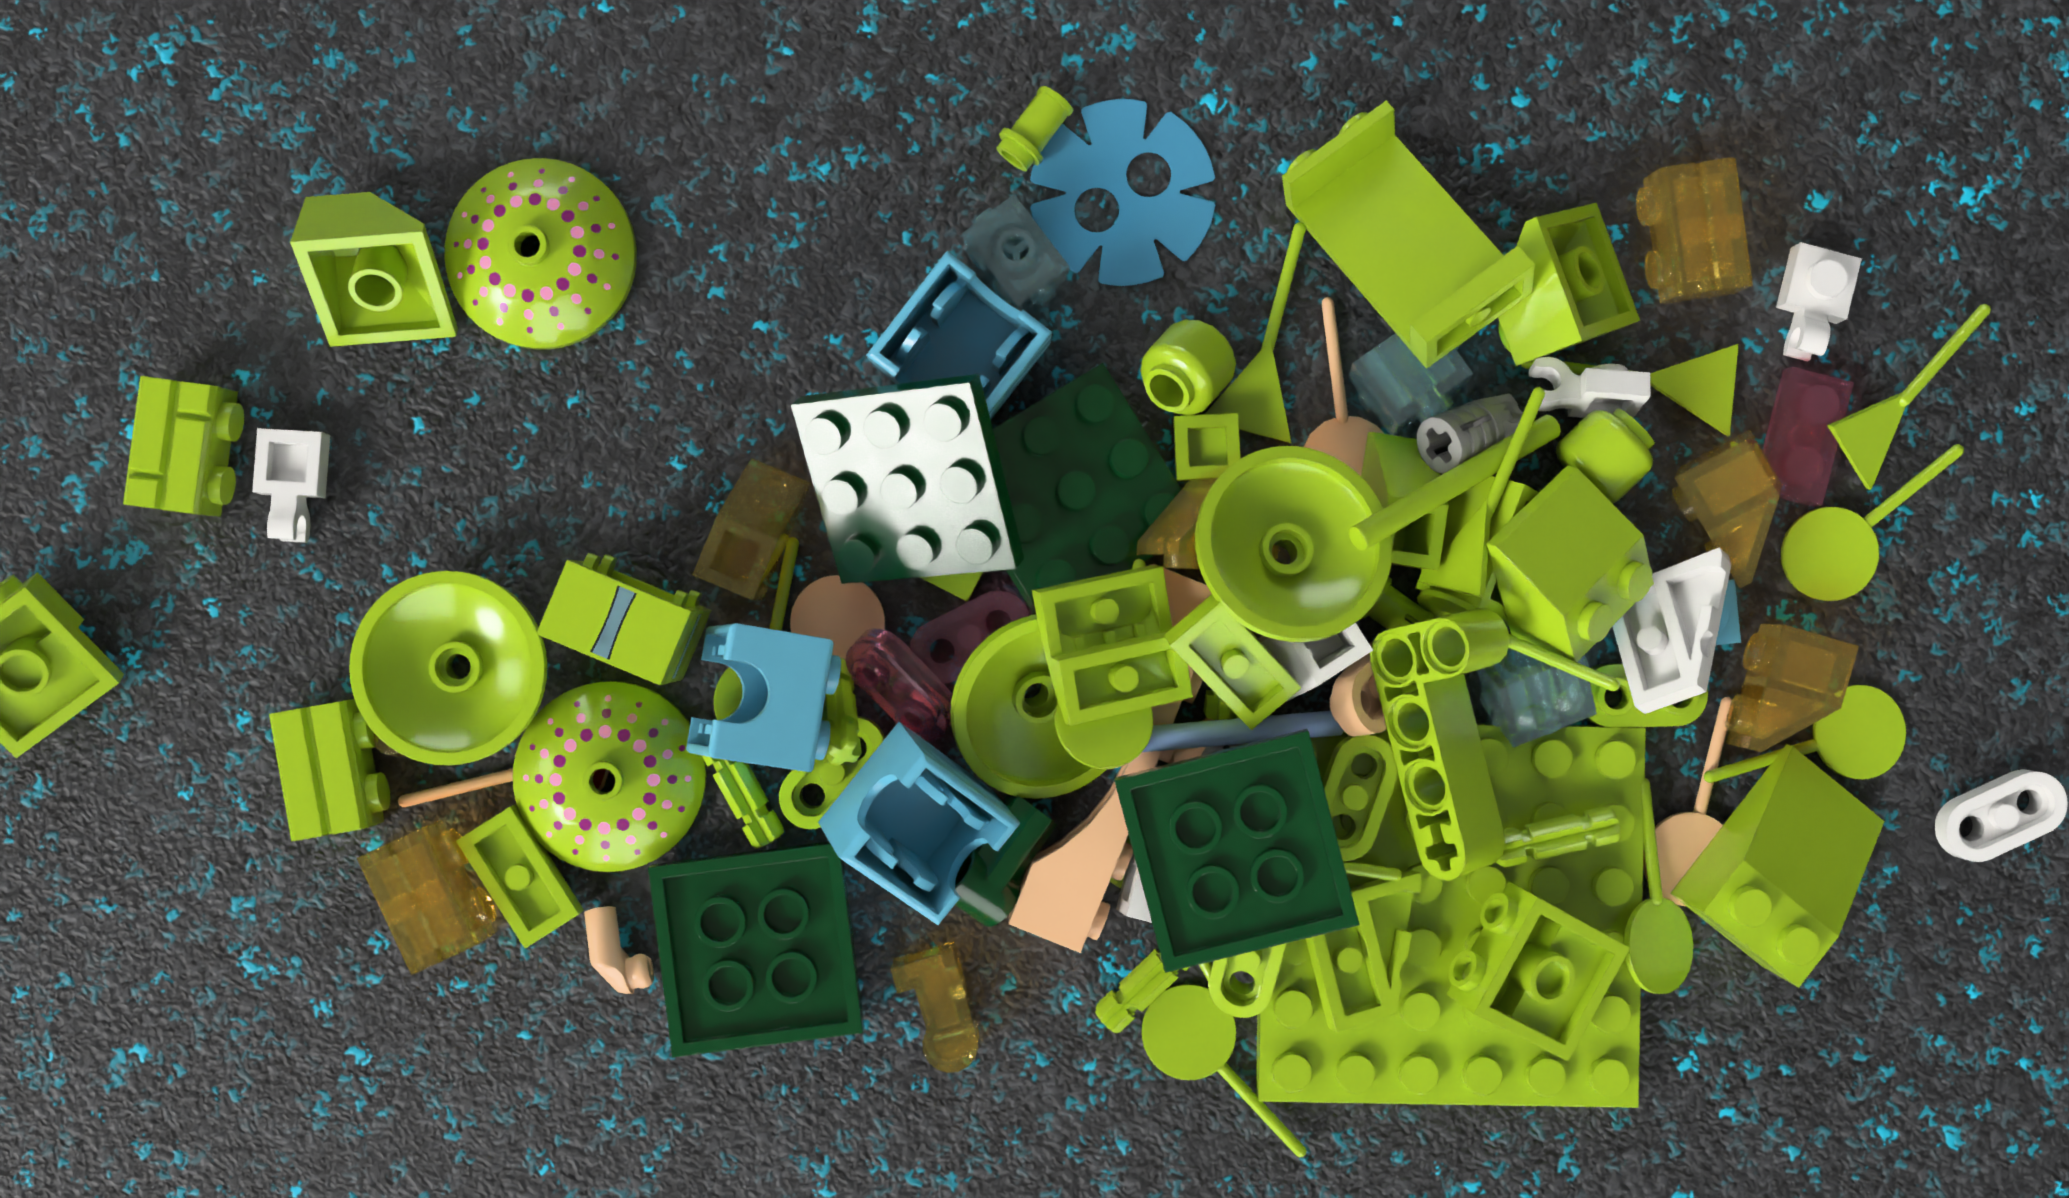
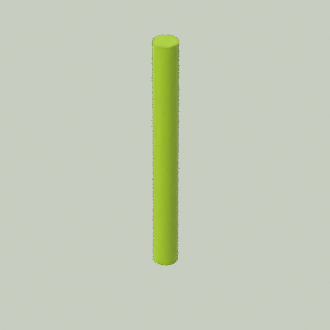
(1447, 486)

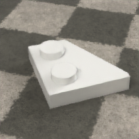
(1673, 631)

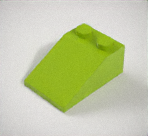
(1784, 867)

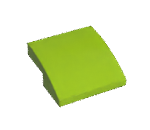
(1110, 644)

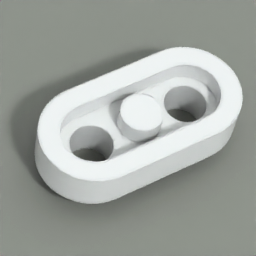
(1996, 817)

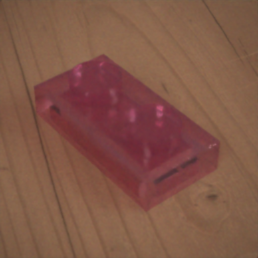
(1798, 434)

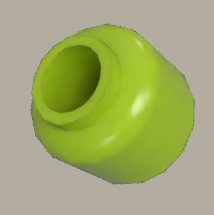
(1187, 367)
(1608, 451)

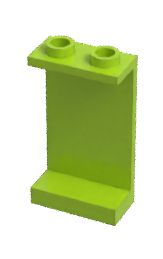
(1403, 237)

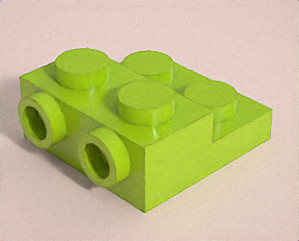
(44, 663)
(1535, 970)

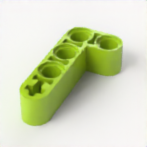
(1437, 737)

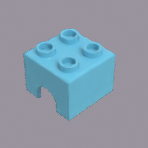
(960, 329)
(781, 699)
(915, 821)

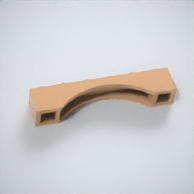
(1069, 878)

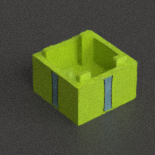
(624, 620)

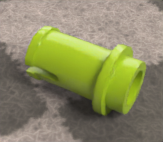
(1034, 129)
(1394, 607)

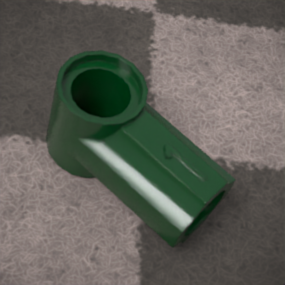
(990, 878)

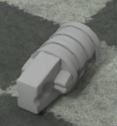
(1467, 430)

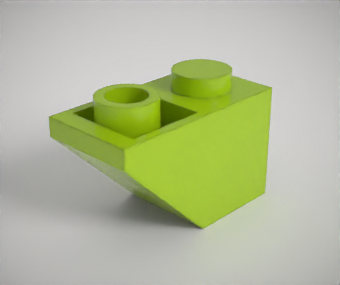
(1392, 471)

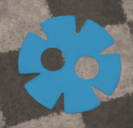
(1170, 217)

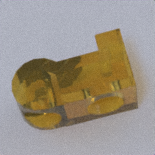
(945, 1004)

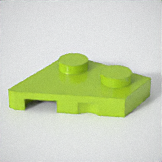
(1362, 964)

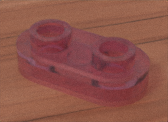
(964, 629)
(900, 683)

